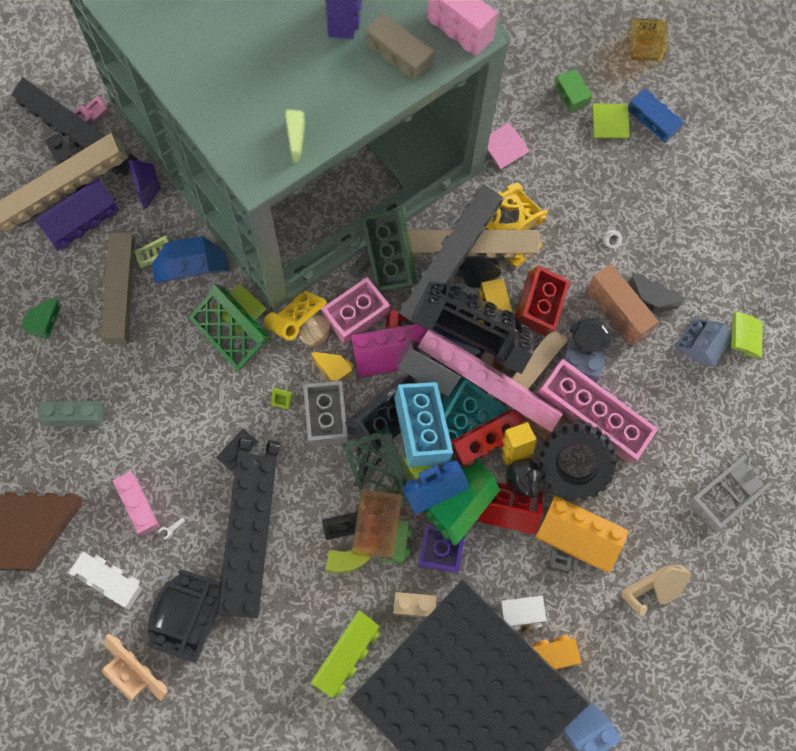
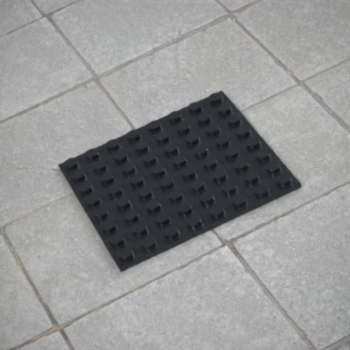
(468, 685)

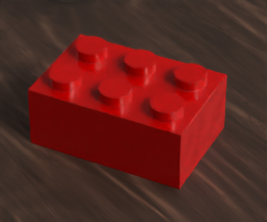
(542, 300)

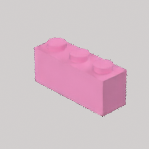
(136, 504)

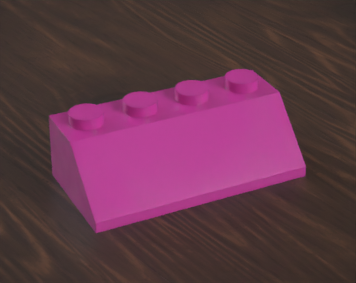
(379, 350)

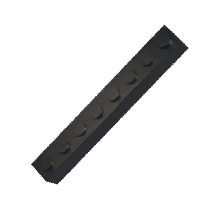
(63, 119)

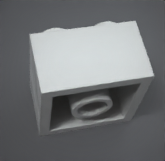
(523, 612)

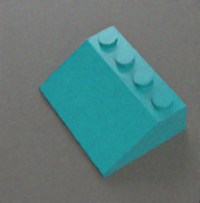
(467, 409)

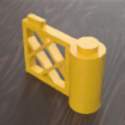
(286, 323)

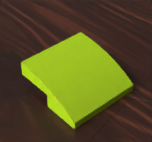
(610, 121)
(247, 301)
(747, 334)

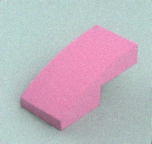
(93, 111)

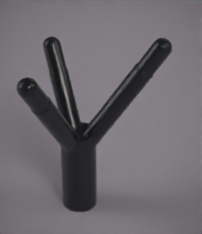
(362, 467)

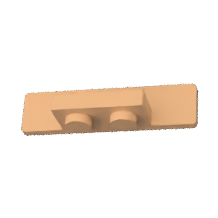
(128, 673)

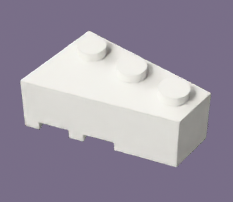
(106, 579)

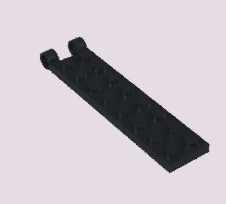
(247, 531)

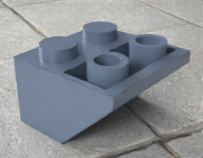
(705, 341)

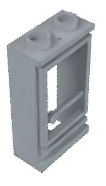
(745, 478)

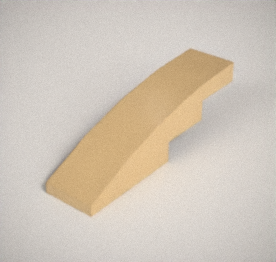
(541, 359)

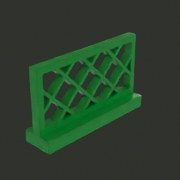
(242, 318)

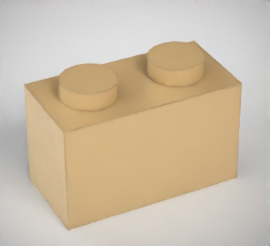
(413, 605)

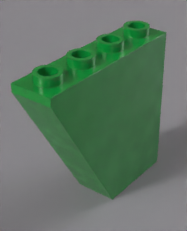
(461, 511)

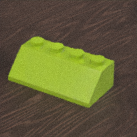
(346, 654)

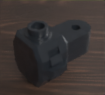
(590, 334)

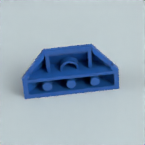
(188, 259)

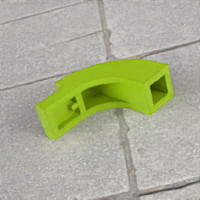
(345, 562)

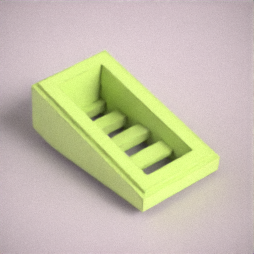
(296, 127)
(159, 243)

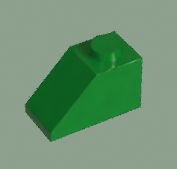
(42, 318)

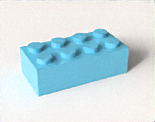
(423, 424)

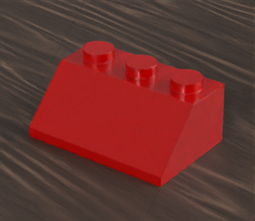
(513, 510)

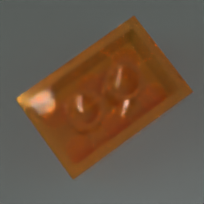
(377, 524)

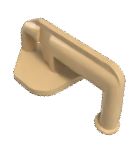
(667, 583)

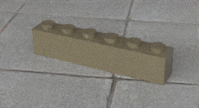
(118, 288)

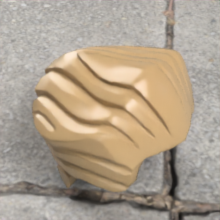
(314, 331)

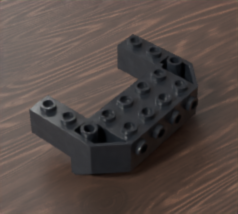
(476, 323)

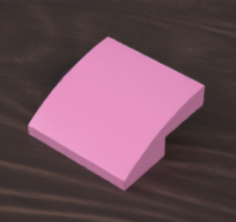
(505, 146)

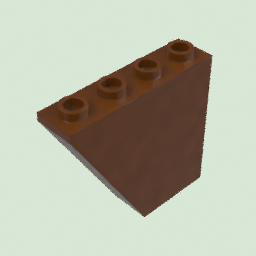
(32, 527)

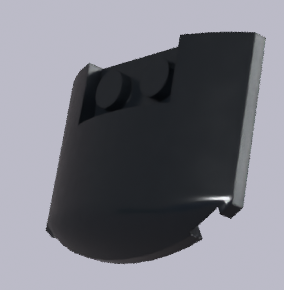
(183, 616)

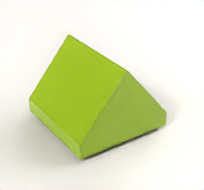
(281, 398)

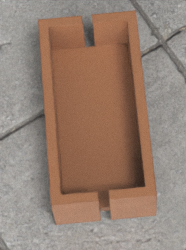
(621, 305)

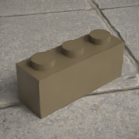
(399, 47)

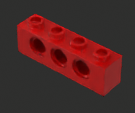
(477, 436)

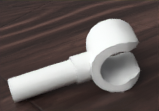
(172, 528)

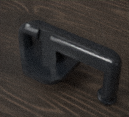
(479, 270)

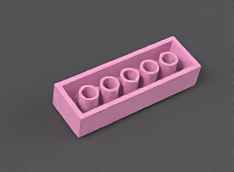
(588, 402)

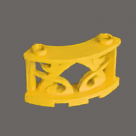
(526, 209)

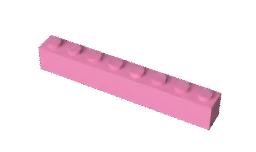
(490, 379)

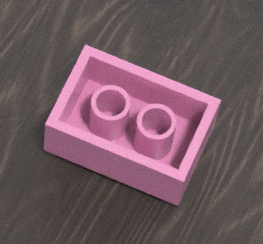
(466, 21)
(356, 310)

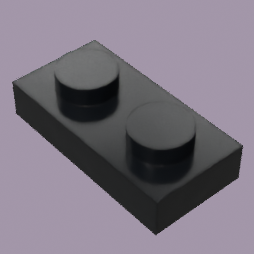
(228, 454)
(340, 525)

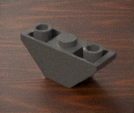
(654, 294)

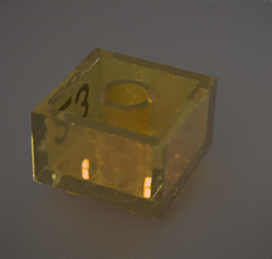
(647, 39)

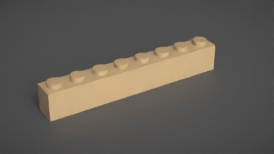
(61, 181)
(489, 243)

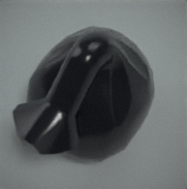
(524, 477)

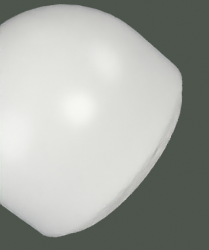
(608, 234)

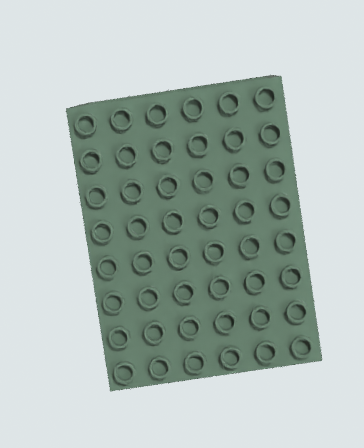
(211, 99)

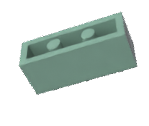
(71, 413)

